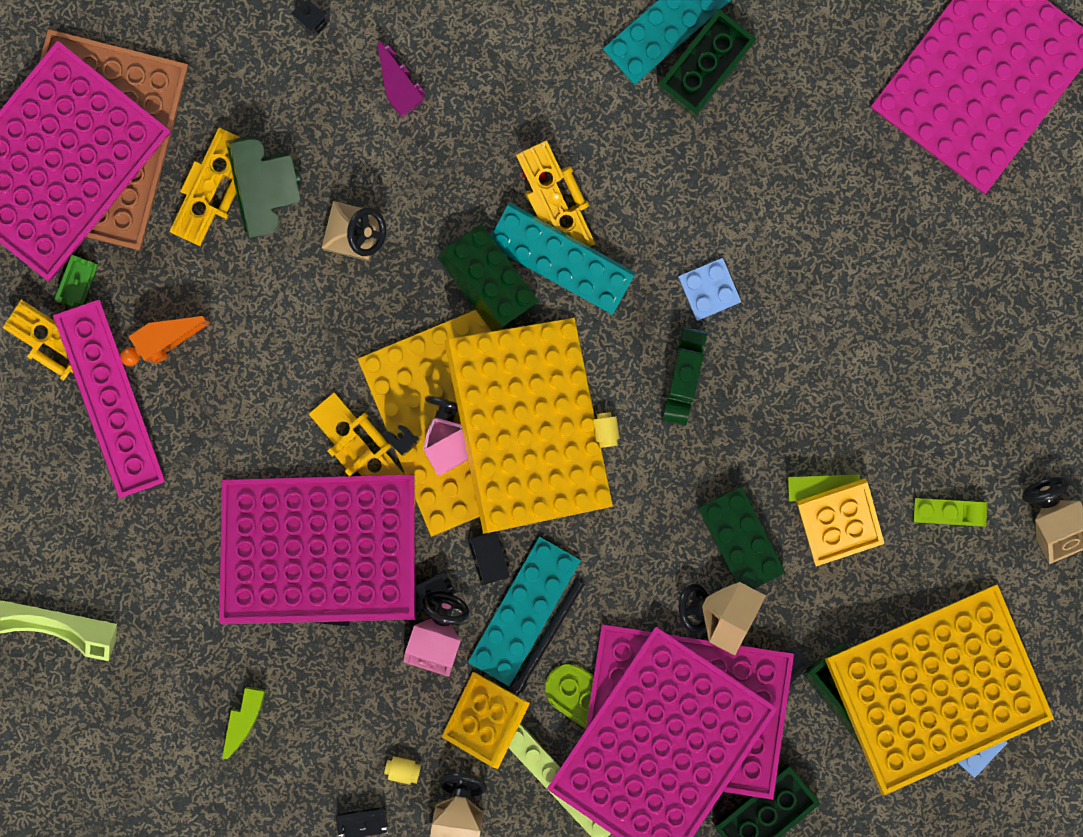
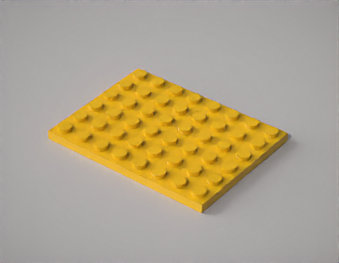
(399, 382)
(528, 424)
(939, 689)

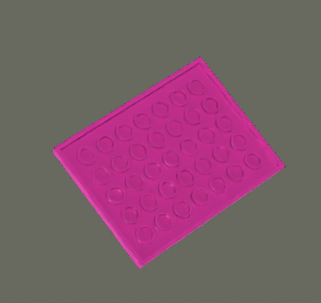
(983, 82)
(66, 157)
(317, 549)
(757, 669)
(662, 744)

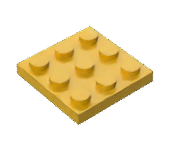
(840, 522)
(485, 720)

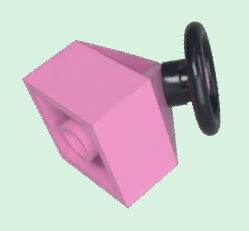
(444, 438)
(434, 641)

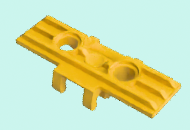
(201, 187)
(547, 198)
(22, 325)
(351, 449)

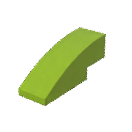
(808, 486)
(243, 720)

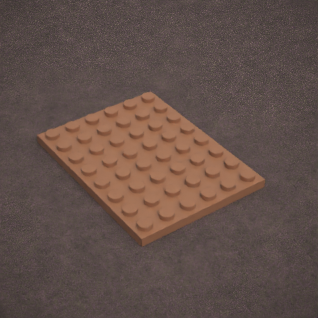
(155, 87)

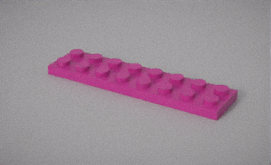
(108, 398)

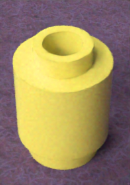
(606, 430)
(402, 770)

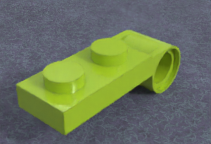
(950, 512)

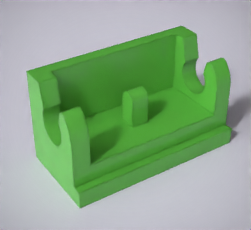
(76, 281)

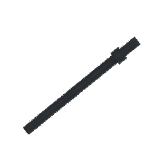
(519, 685)

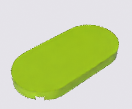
(571, 690)

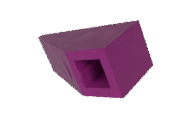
(399, 89)

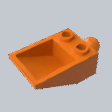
(158, 338)

